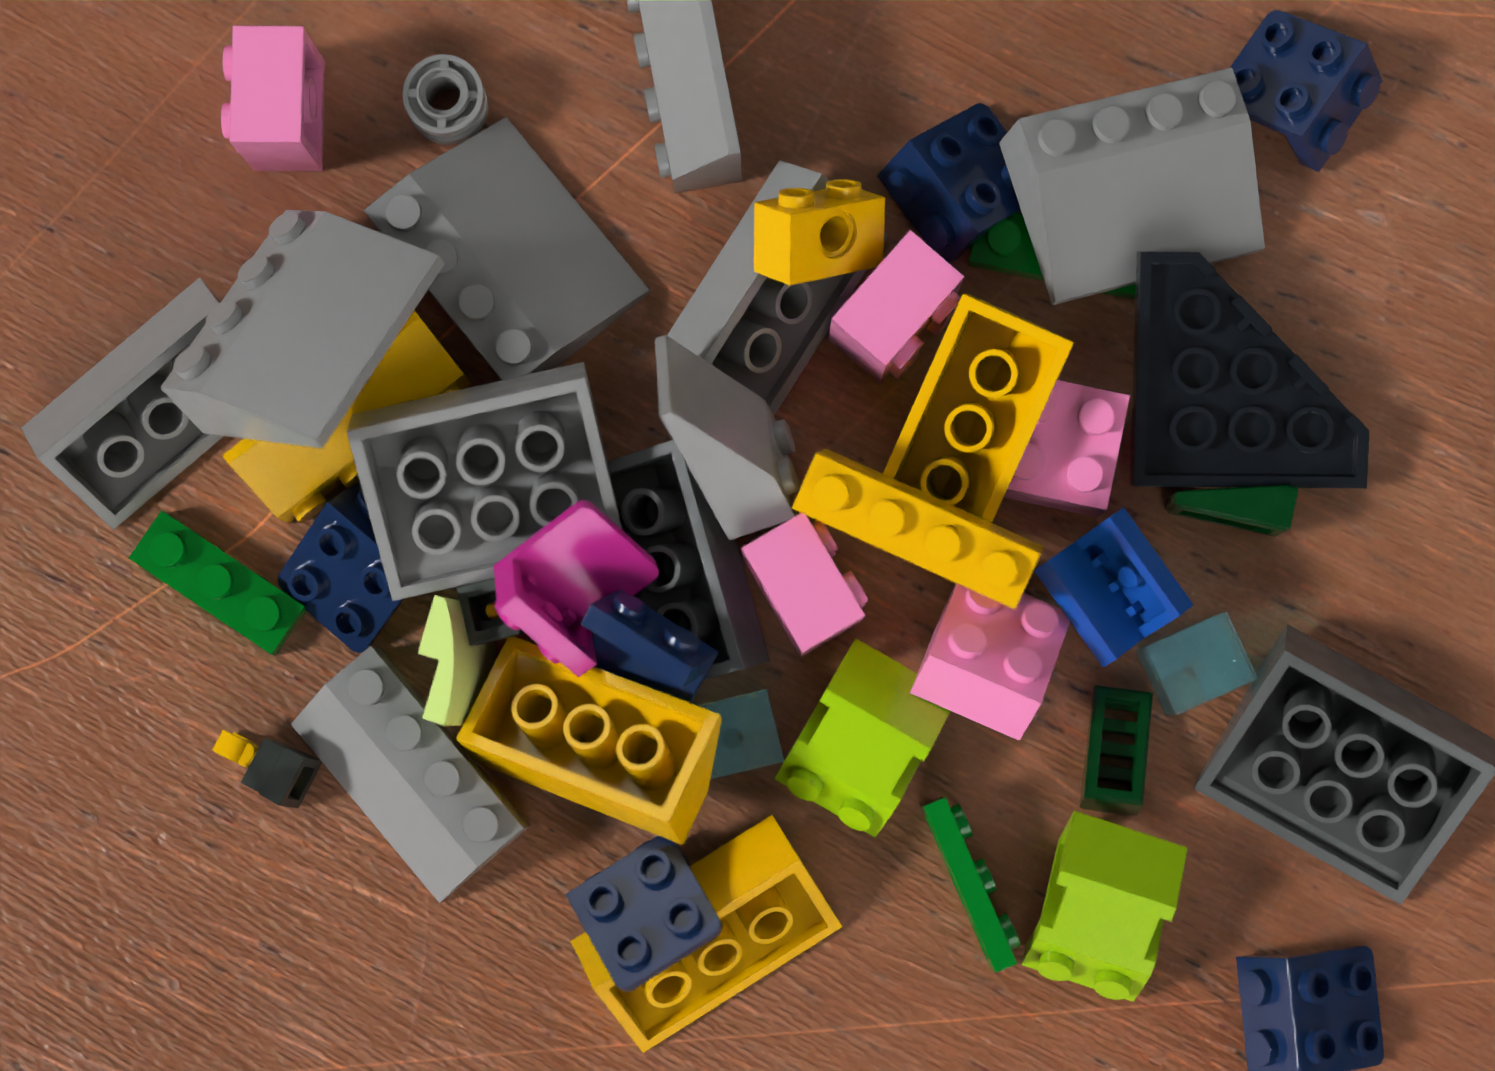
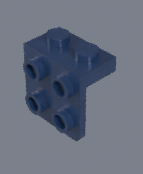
(1306, 83)
(953, 181)
(341, 572)
(647, 646)
(645, 912)
(1311, 1010)

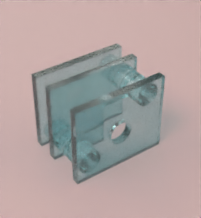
(1196, 664)
(746, 734)

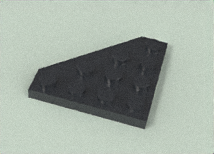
(1225, 394)

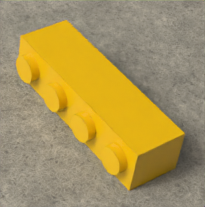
(917, 527)

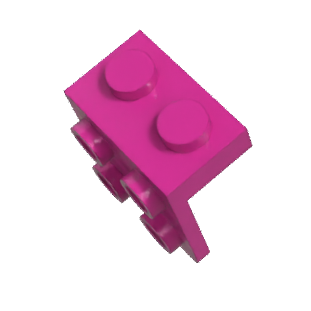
(562, 571)

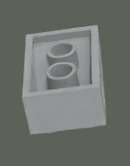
(727, 441)

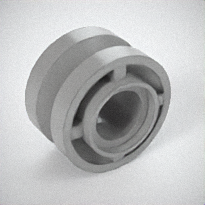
(440, 74)

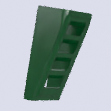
(1252, 509)
(1106, 799)

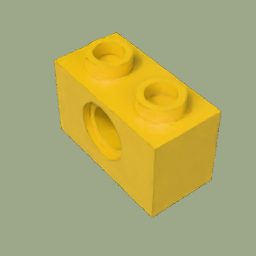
(818, 232)

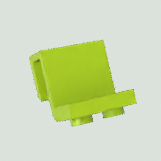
(863, 740)
(1105, 907)

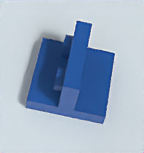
(1113, 587)

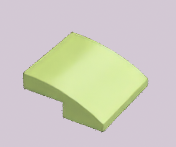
(460, 667)

